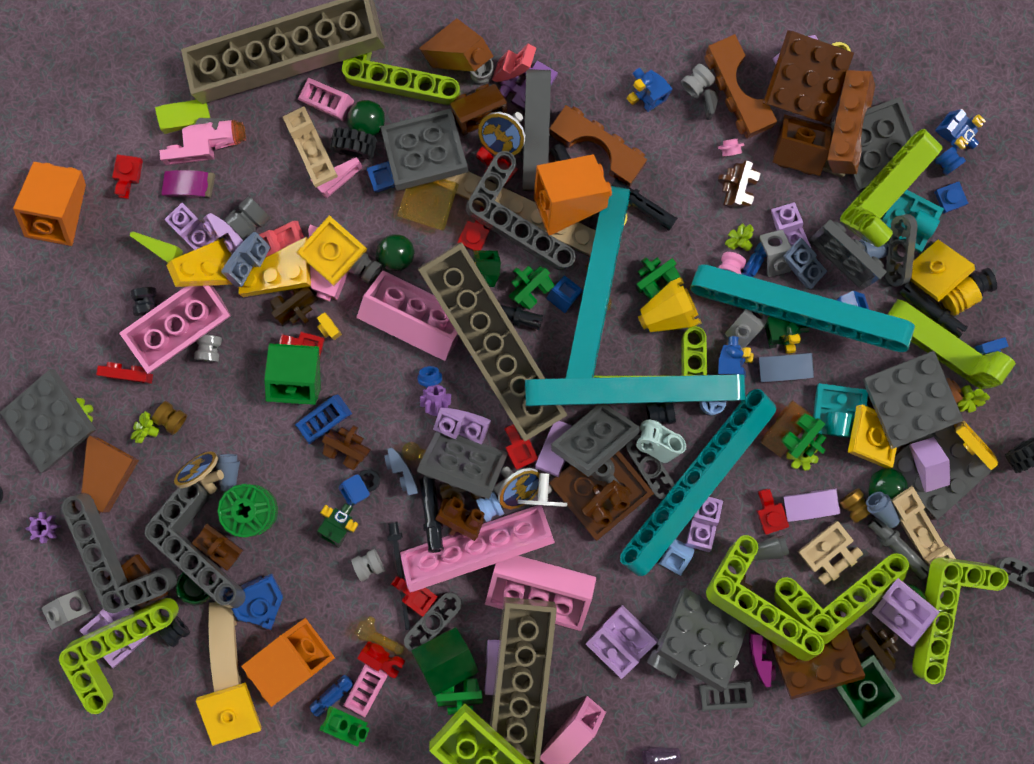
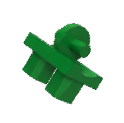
(537, 278)
(648, 284)
(797, 445)
(470, 696)
(344, 727)

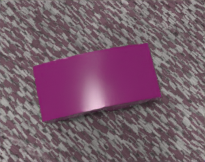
(185, 183)
(764, 669)

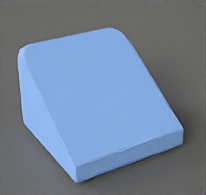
(677, 557)

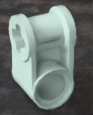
(661, 442)

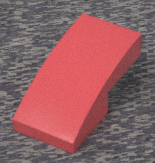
(514, 64)
(282, 236)

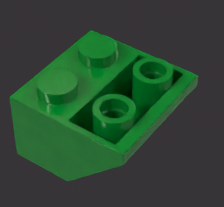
(292, 374)

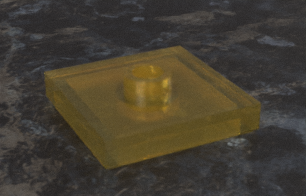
(429, 203)

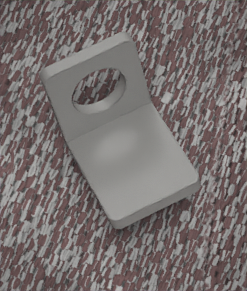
(775, 261)
(746, 327)
(60, 612)

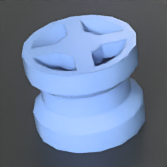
(713, 408)
(490, 507)

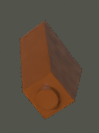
(456, 48)
(105, 472)

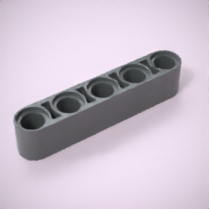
(536, 124)

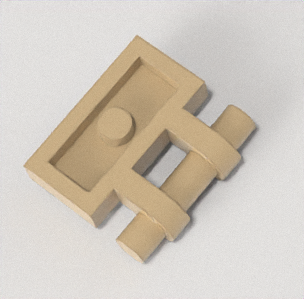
(825, 547)

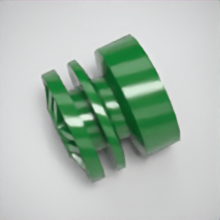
(259, 518)

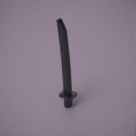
(395, 536)

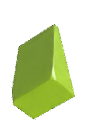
(180, 115)
(162, 249)

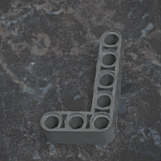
(512, 220)
(188, 552)
(109, 561)

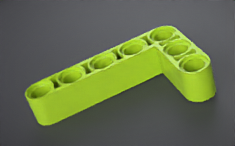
(393, 73)
(885, 189)
(687, 351)
(978, 369)
(844, 603)
(756, 605)
(947, 606)
(109, 643)

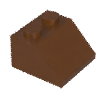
(473, 108)
(802, 145)

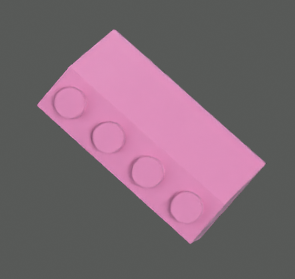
(408, 315)
(174, 325)
(542, 581)

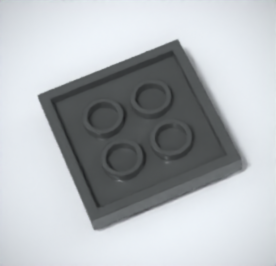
(884, 133)
(424, 149)
(847, 255)
(912, 399)
(48, 420)
(463, 464)
(965, 472)
(702, 639)

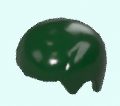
(366, 117)
(395, 252)
(888, 481)
(190, 592)

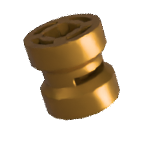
(169, 417)
(855, 503)

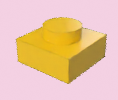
(327, 327)

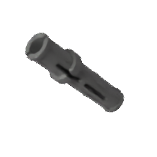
(891, 539)

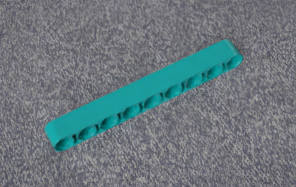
(598, 285)
(803, 308)
(634, 390)
(698, 482)

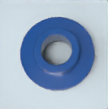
(429, 376)

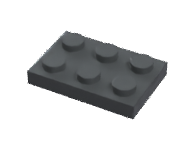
(595, 439)

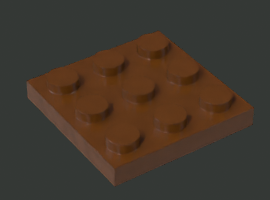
(808, 77)
(577, 491)
(831, 668)

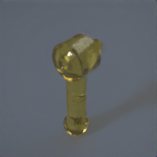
(412, 451)
(366, 632)

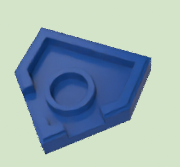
(260, 603)

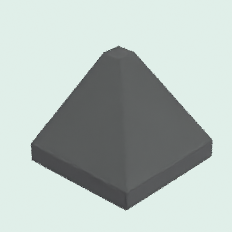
(709, 102)

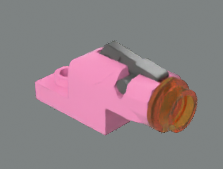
(201, 139)

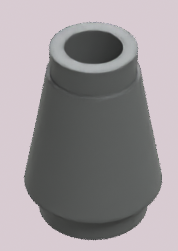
(772, 548)

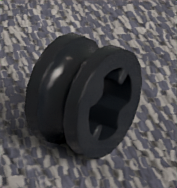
(376, 480)

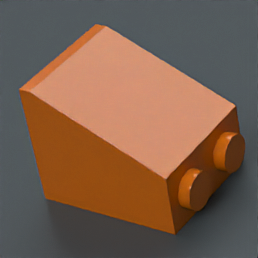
(570, 191)
(50, 203)
(288, 662)

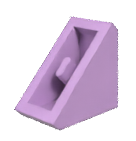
(931, 464)

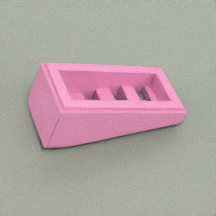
(340, 105)
(344, 173)
(357, 707)

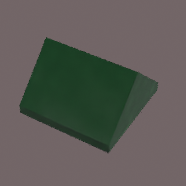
(445, 661)
(870, 695)

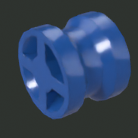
(950, 160)

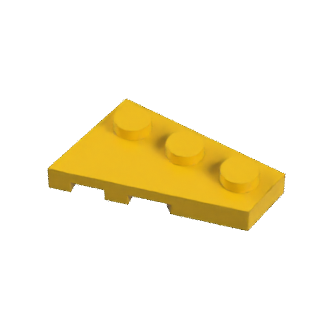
(201, 266)
(278, 272)

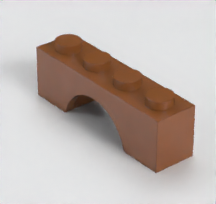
(751, 113)
(573, 128)
(846, 138)

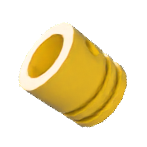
(962, 297)

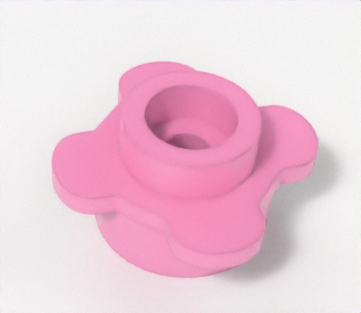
(731, 147)

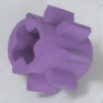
(434, 398)
(43, 534)

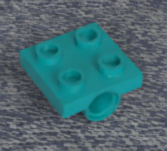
(924, 211)
(837, 408)

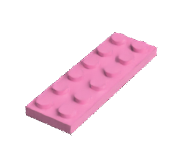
(496, 542)

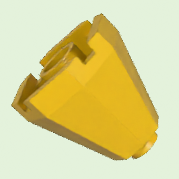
(670, 309)

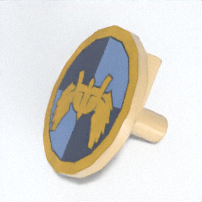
(198, 470)

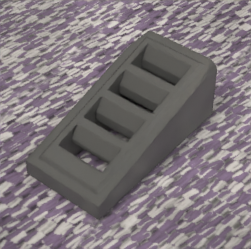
(728, 704)

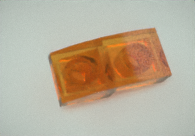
(785, 422)

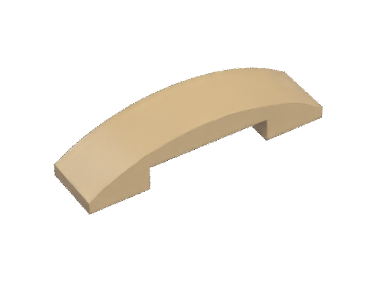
(310, 147)
(919, 527)
(223, 647)

